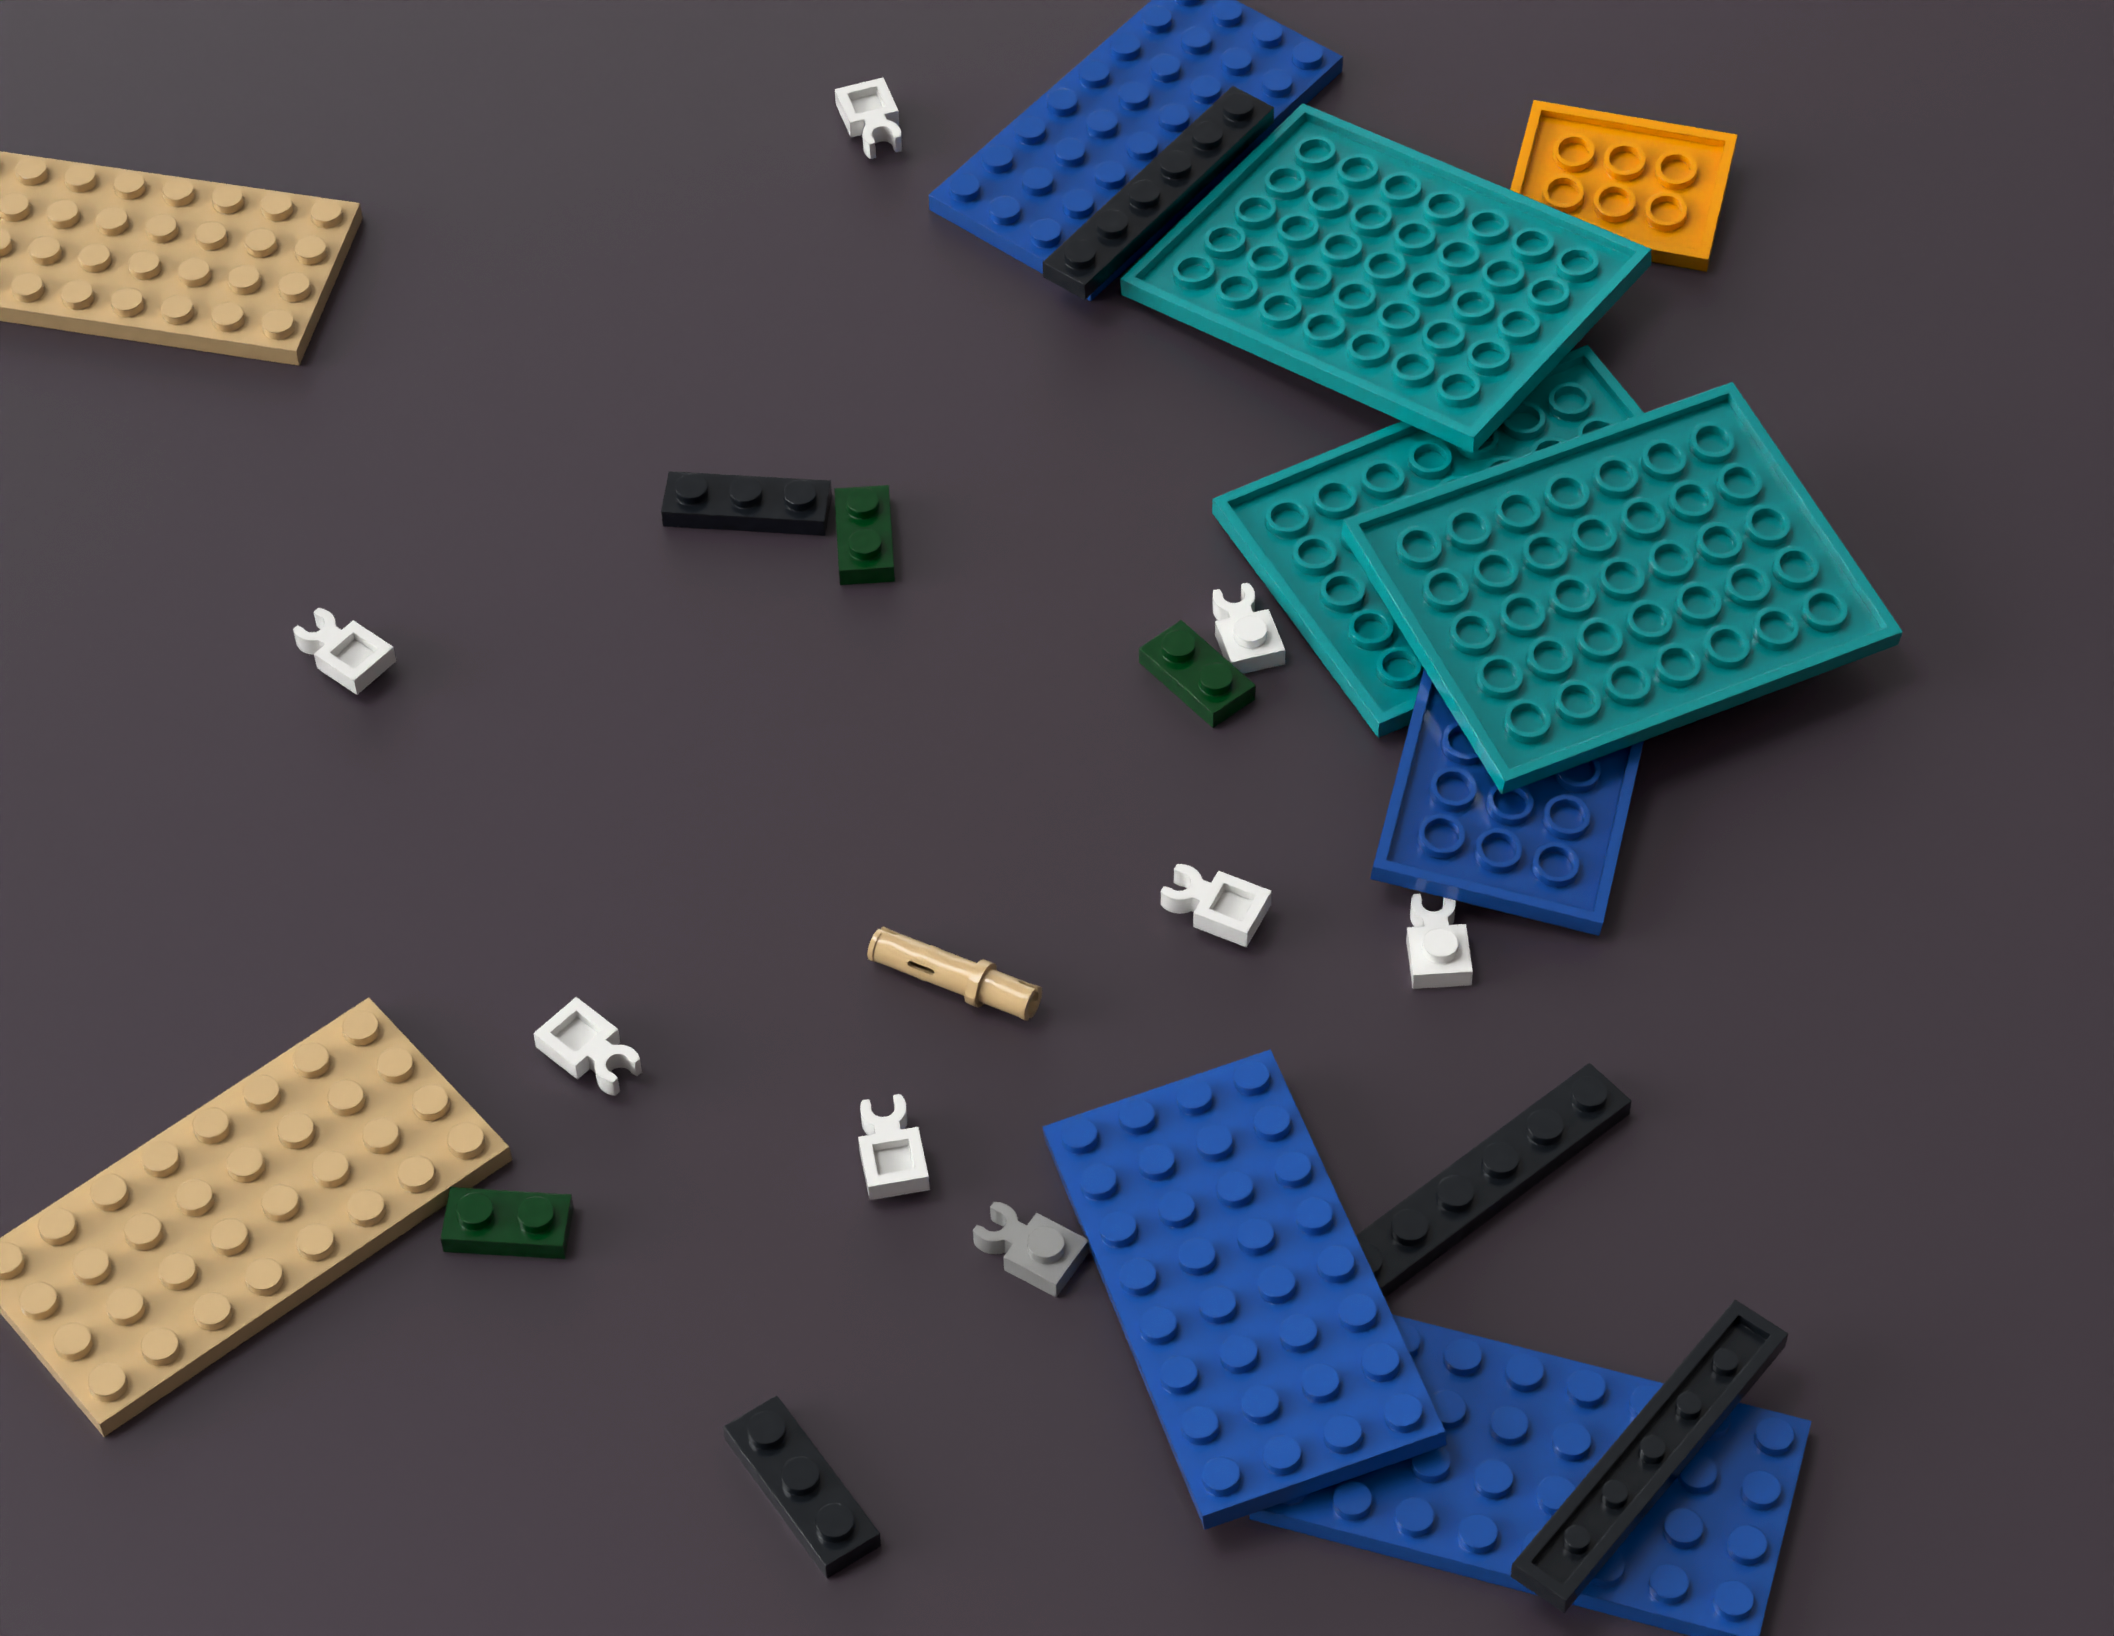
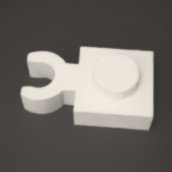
(870, 112)
(1247, 636)
(346, 655)
(1220, 907)
(1437, 948)
(583, 1041)
(891, 1154)

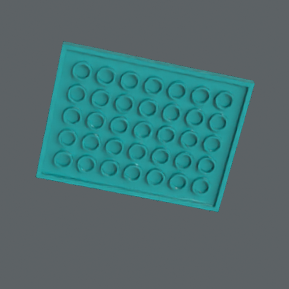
(1387, 275)
(1295, 517)
(1618, 585)

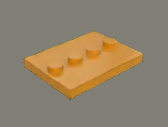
(1629, 177)

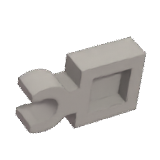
(1035, 1252)

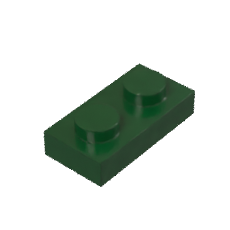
(864, 535)
(1197, 673)
(507, 1223)

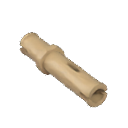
(977, 982)

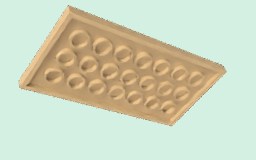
(167, 257)
(239, 1214)

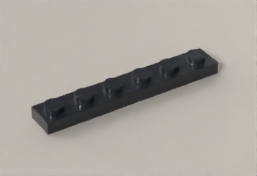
(1158, 192)
(1491, 1176)
(1648, 1456)

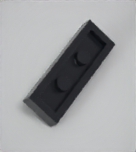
(746, 503)
(802, 1486)

